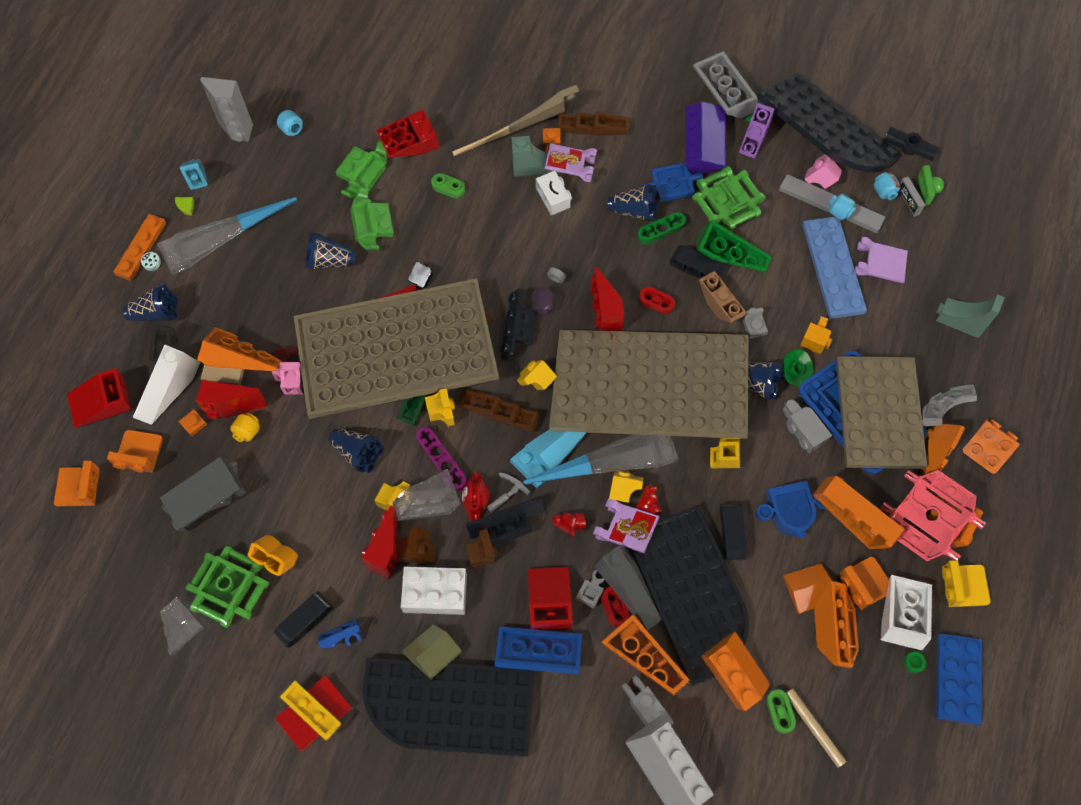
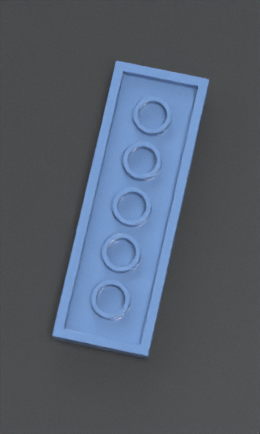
(834, 267)

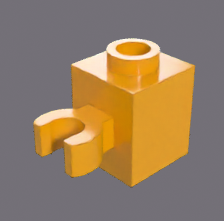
(817, 336)

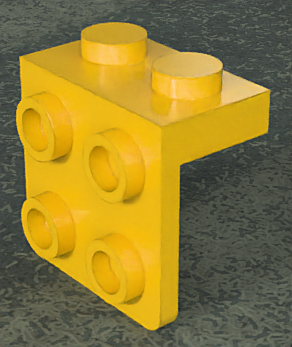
(965, 585)

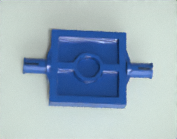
(673, 182)

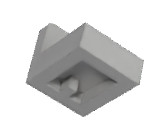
(755, 323)

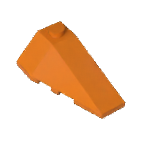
(225, 351)

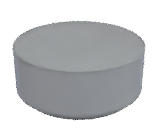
(556, 275)

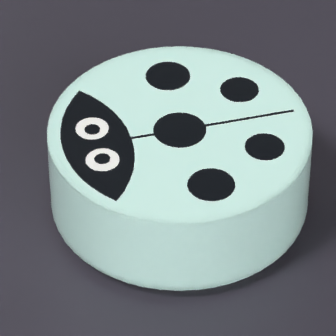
(150, 261)

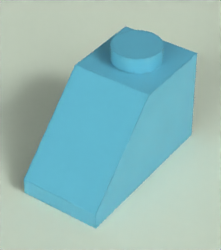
(194, 174)

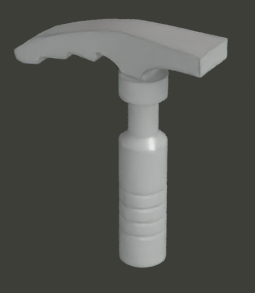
(505, 497)

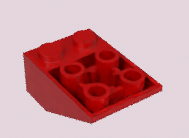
(408, 136)
(606, 304)
(99, 398)
(382, 551)
(550, 598)

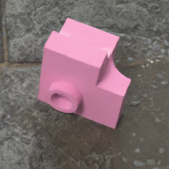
(823, 172)
(290, 377)

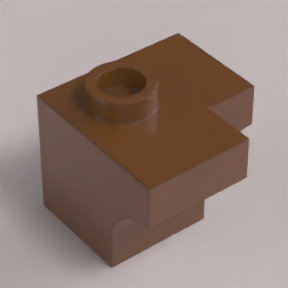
(416, 547)
(481, 551)

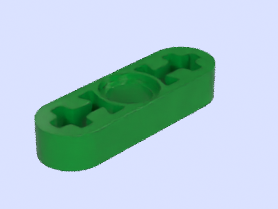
(666, 221)

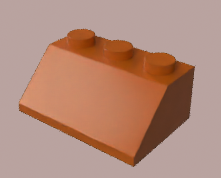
(737, 672)

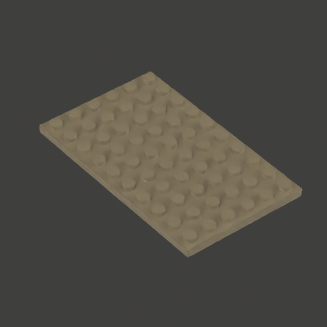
(394, 348)
(651, 384)

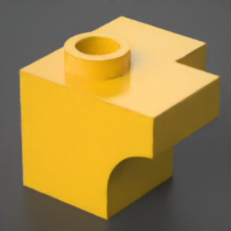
(537, 374)
(440, 407)
(726, 454)
(624, 484)
(388, 494)

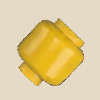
(245, 427)

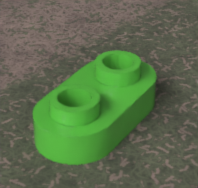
(447, 185)
(781, 711)

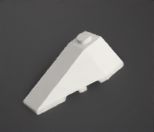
(169, 378)

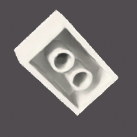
(434, 590)

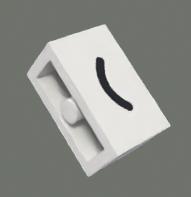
(553, 192)

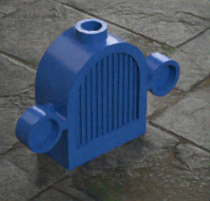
(790, 508)

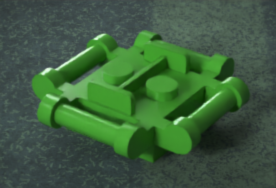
(727, 200)
(226, 586)

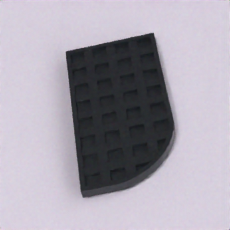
(828, 125)
(692, 589)
(455, 711)

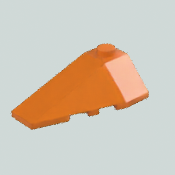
(938, 445)

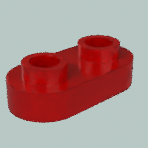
(657, 300)
(614, 607)

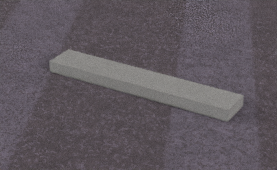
(820, 198)

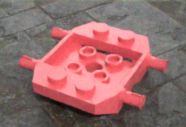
(949, 521)

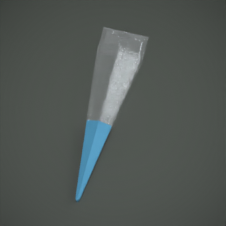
(194, 244)
(625, 454)

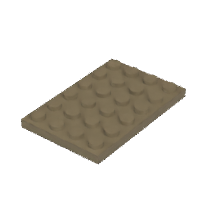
(880, 412)

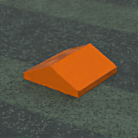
(806, 586)

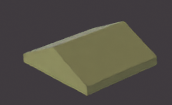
(432, 651)

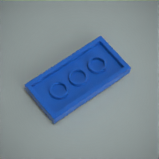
(538, 650)
(959, 679)

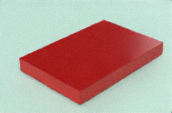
(297, 728)

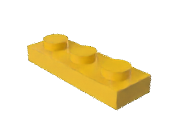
(310, 710)

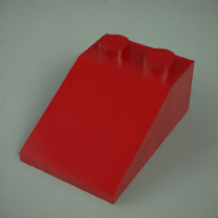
(228, 400)

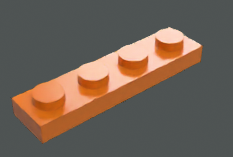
(139, 246)

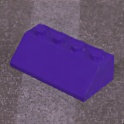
(705, 138)

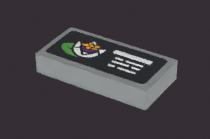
(911, 196)

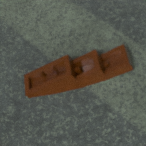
(596, 124)
(499, 411)

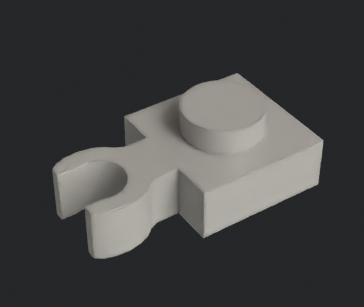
(590, 591)

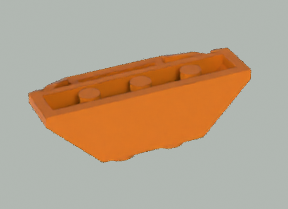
(836, 625)

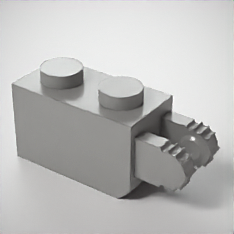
(806, 426)
(645, 703)

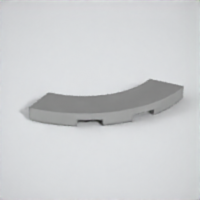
(942, 402)

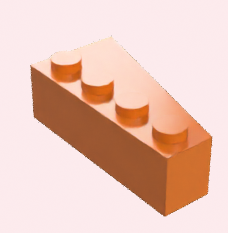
(858, 514)
(642, 652)

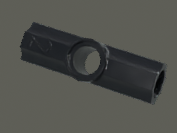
(911, 144)

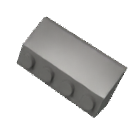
(727, 85)
(228, 107)
(668, 765)

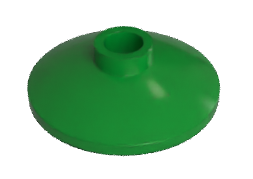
(797, 367)

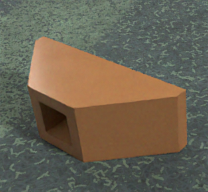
(720, 298)

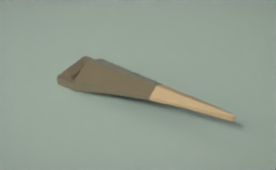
(548, 109)

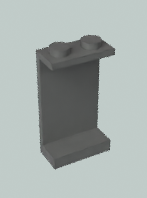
(201, 493)

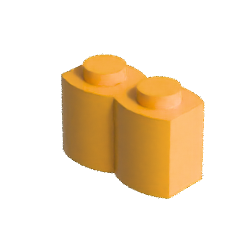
(272, 555)

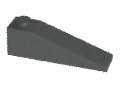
(627, 581)

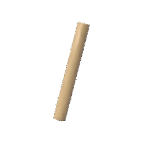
(815, 728)

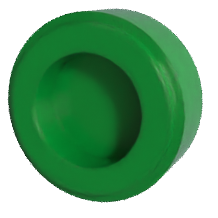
(914, 662)

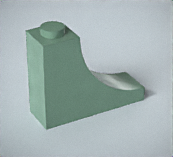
(528, 159)
(969, 317)

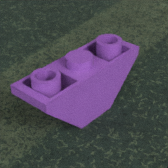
(757, 130)

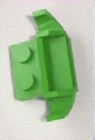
(362, 169)
(370, 220)

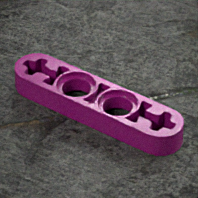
(442, 458)

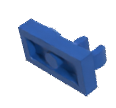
(332, 637)

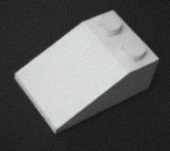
(907, 613)

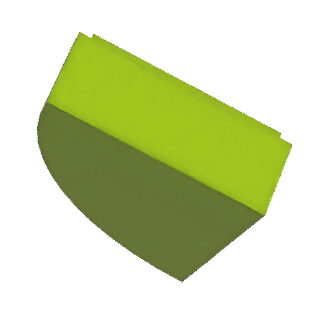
(185, 204)

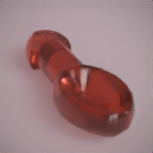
(283, 353)

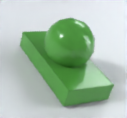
(929, 185)

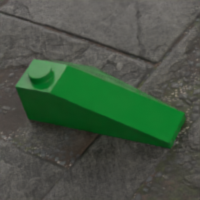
(727, 247)

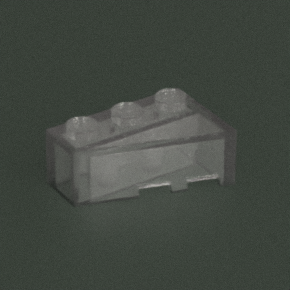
(427, 498)

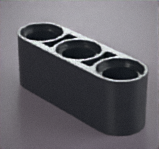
(695, 263)
(733, 531)
(303, 619)

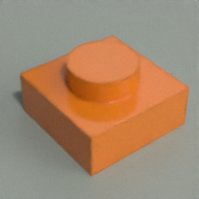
(192, 423)

